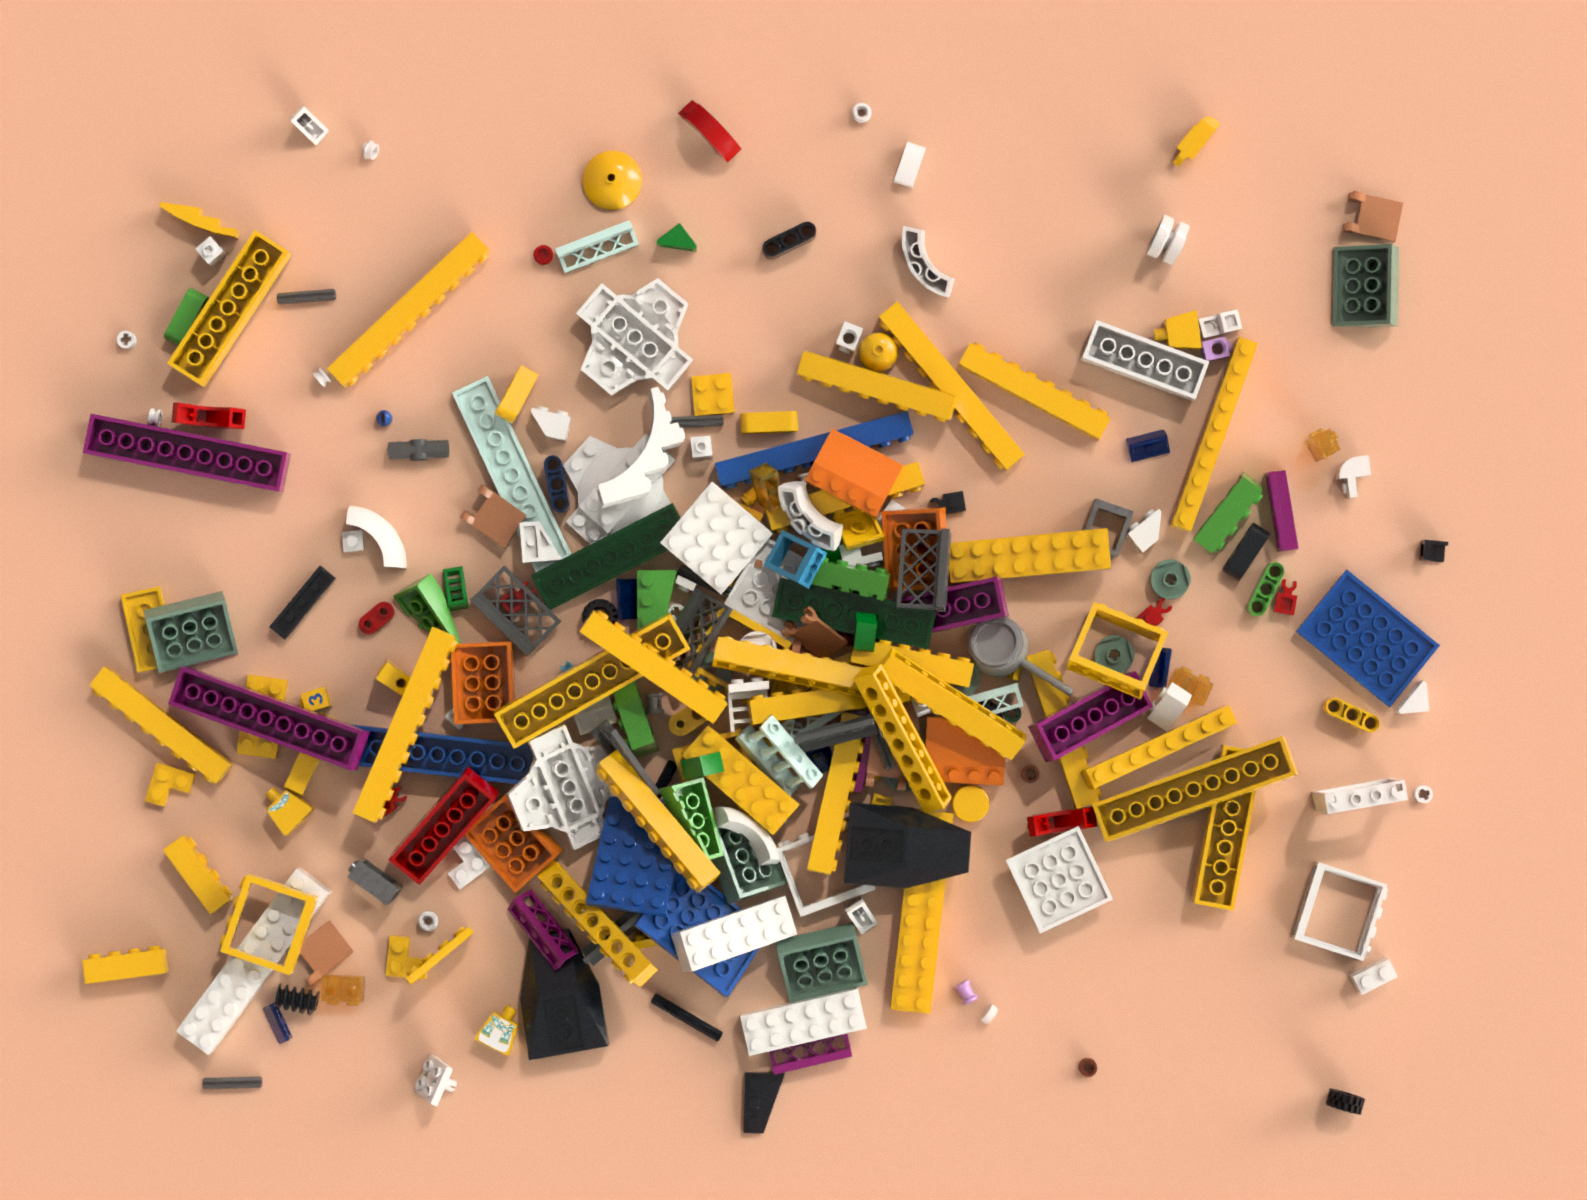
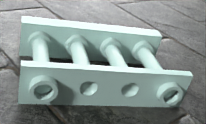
(768, 761)

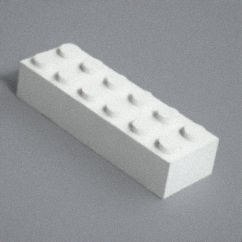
(1144, 360)
(733, 934)
(803, 1021)

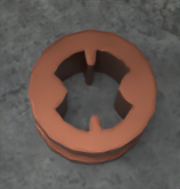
(1035, 771)
(1091, 1062)

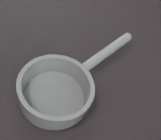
(1002, 647)

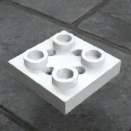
(434, 1080)

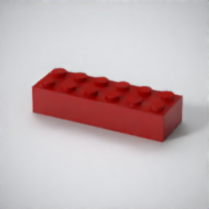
(443, 825)

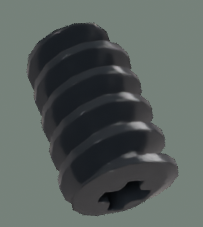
(296, 1000)

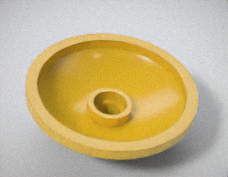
(616, 193)

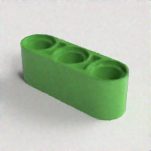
(185, 316)
(1272, 582)

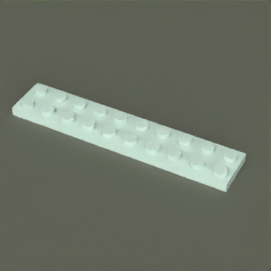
(507, 460)

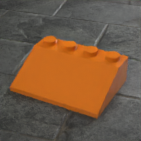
(853, 473)
(892, 525)
(482, 680)
(961, 756)
(508, 849)

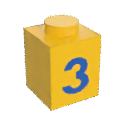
(315, 699)

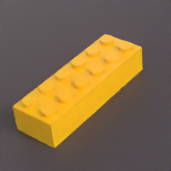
(949, 670)
(745, 781)

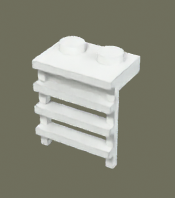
(743, 690)

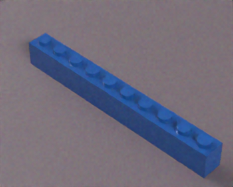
(805, 451)

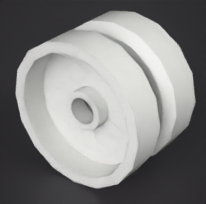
(1168, 240)

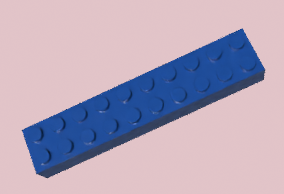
(453, 754)

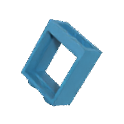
(804, 574)

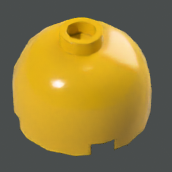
(878, 352)

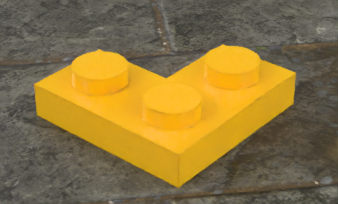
(164, 779)
(398, 957)

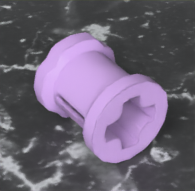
(965, 992)

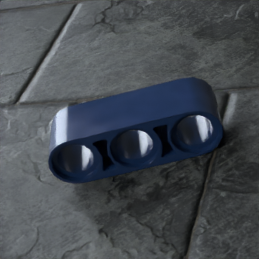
(552, 475)

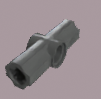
(418, 449)

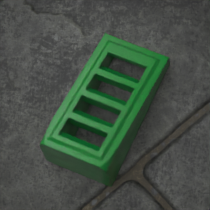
(456, 605)

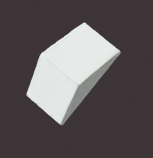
(309, 125)
(1416, 700)
(861, 916)

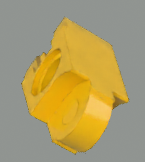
(1196, 139)
(690, 722)

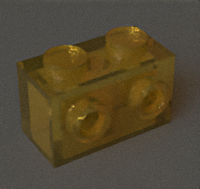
(1323, 443)
(765, 484)
(343, 988)

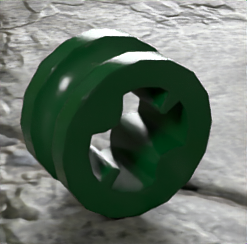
(1009, 719)

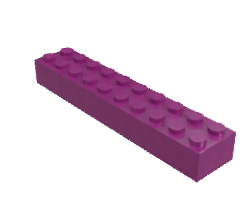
(186, 453)
(269, 718)

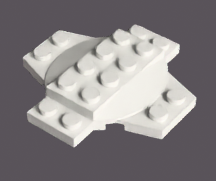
(634, 337)
(596, 464)
(562, 788)

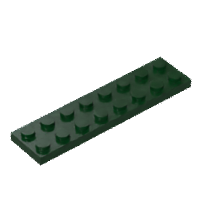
(605, 558)
(838, 611)

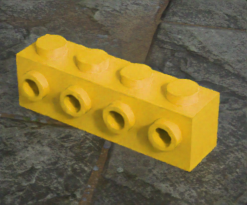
(198, 874)
(125, 965)

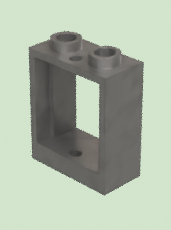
(1116, 510)
(374, 880)

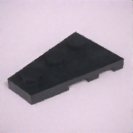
(759, 1099)

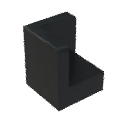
(1432, 550)

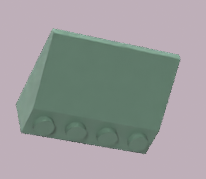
(1365, 286)
(190, 631)
(739, 869)
(821, 962)

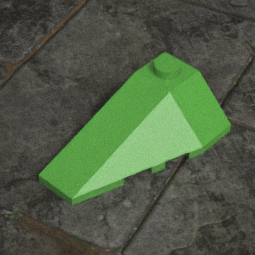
(427, 605)

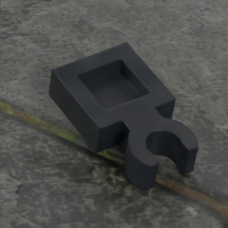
(953, 502)

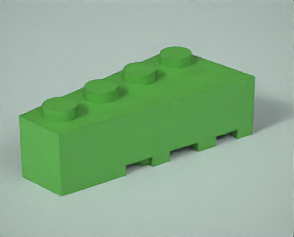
(1228, 513)
(853, 578)
(653, 594)
(634, 720)
(693, 811)

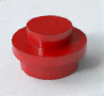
(543, 254)

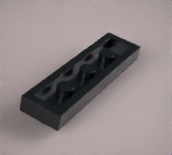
(302, 602)

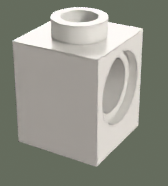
(211, 251)
(854, 330)
(701, 447)

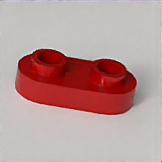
(376, 618)

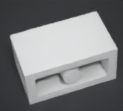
(1169, 706)
(1373, 975)

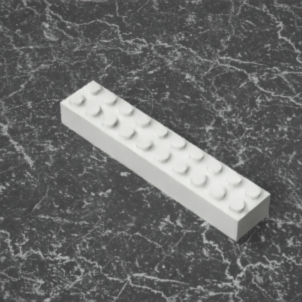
(242, 979)

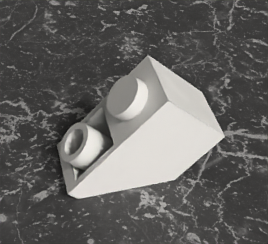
(553, 424)
(1147, 532)

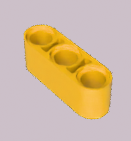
(516, 394)
(769, 422)
(1360, 714)

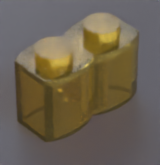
(1198, 687)

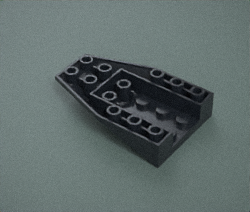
(902, 847)
(561, 1005)

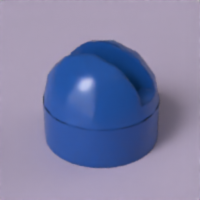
(388, 418)

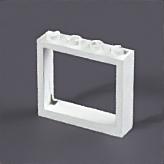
(1359, 795)
(823, 903)
(1374, 913)

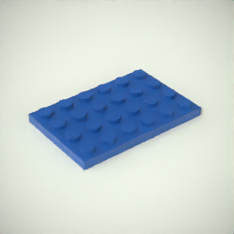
(1367, 638)
(629, 867)
(690, 909)

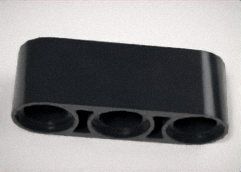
(796, 233)
(1246, 551)

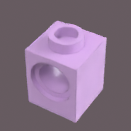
(1207, 353)

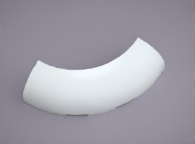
(920, 265)
(806, 518)
(383, 532)
(756, 834)

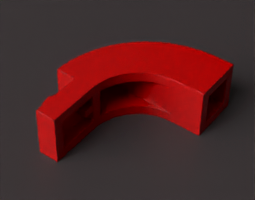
(710, 130)
(208, 416)
(1061, 821)

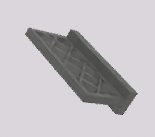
(941, 571)
(687, 620)
(503, 623)
(836, 733)
(610, 741)
(625, 923)

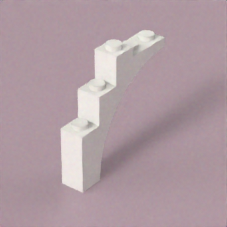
(663, 436)

